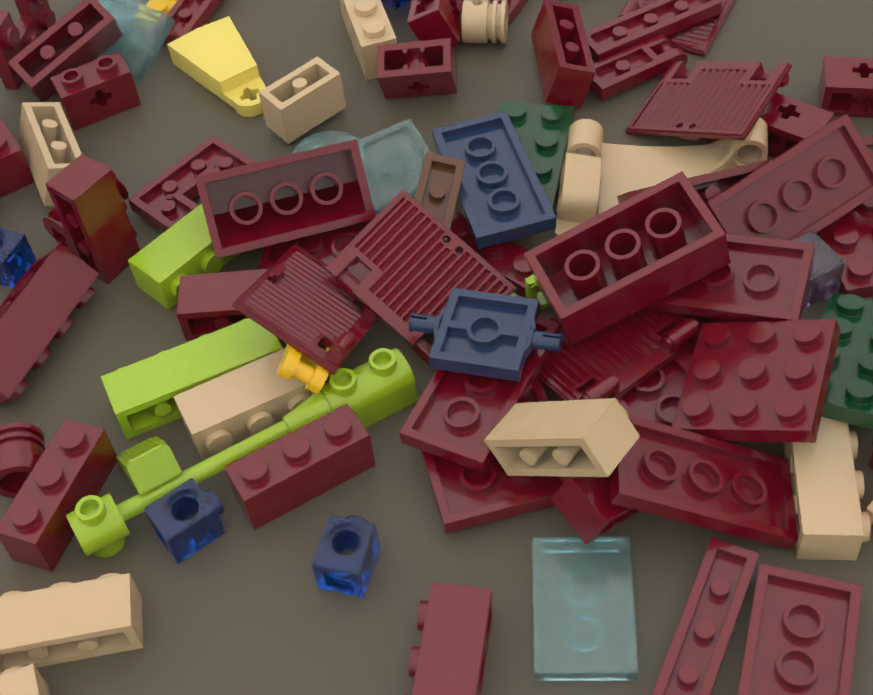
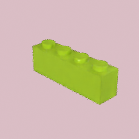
(176, 252)
(145, 389)

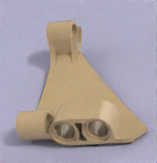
(601, 171)

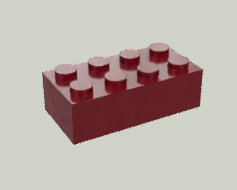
(628, 257)

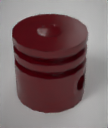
(19, 452)

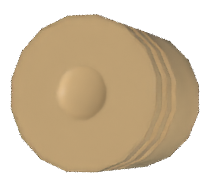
(484, 21)

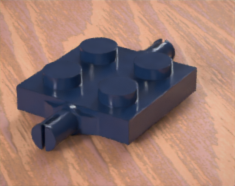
(485, 334)

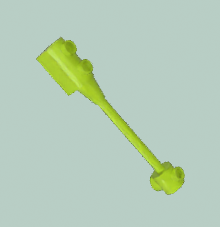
(371, 391)

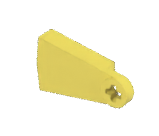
(222, 64)

